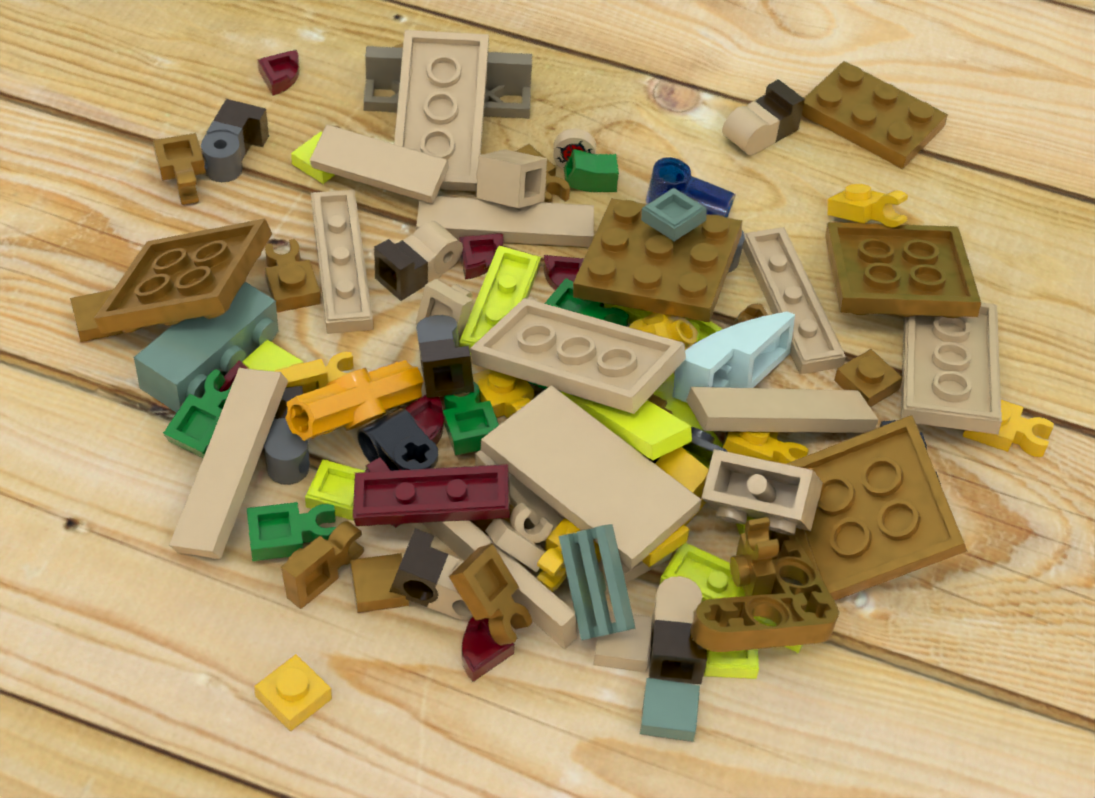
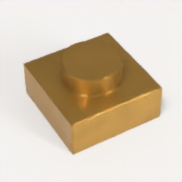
(869, 376)

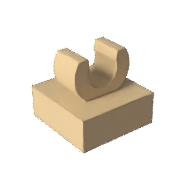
(446, 300)
(517, 540)

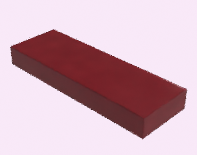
(431, 495)

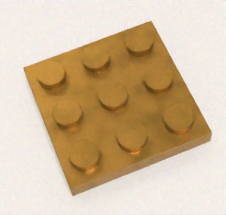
(901, 270)
(649, 272)
(184, 277)
(877, 510)

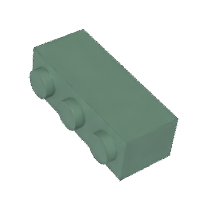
(193, 348)

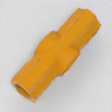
(354, 399)

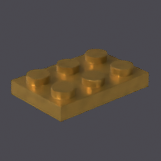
(873, 114)

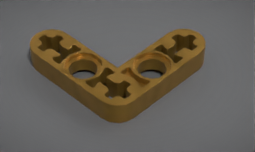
(800, 612)

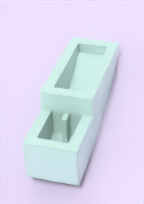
(736, 355)

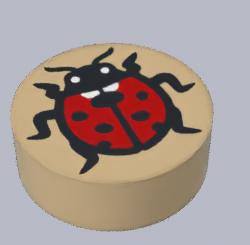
(570, 140)

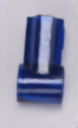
(676, 174)

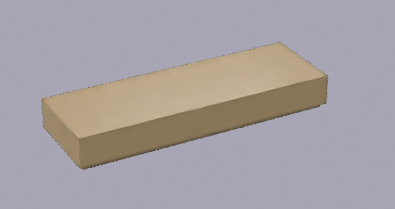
(379, 163)

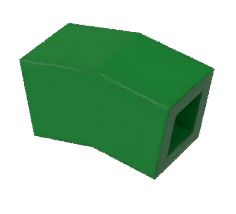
(592, 171)

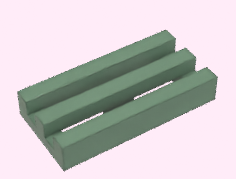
(588, 582)

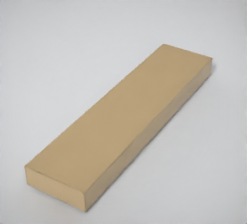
(532, 224)
(341, 262)
(790, 290)
(781, 410)
(229, 463)
(544, 606)

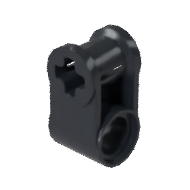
(398, 442)

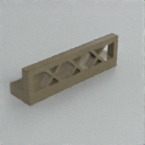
(505, 76)

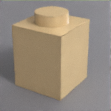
(511, 178)

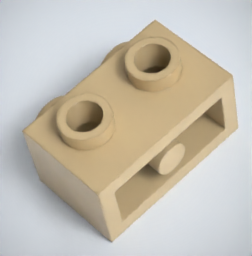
(760, 489)

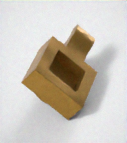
(181, 160)

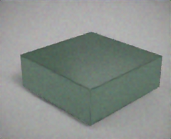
(674, 214)
(670, 709)

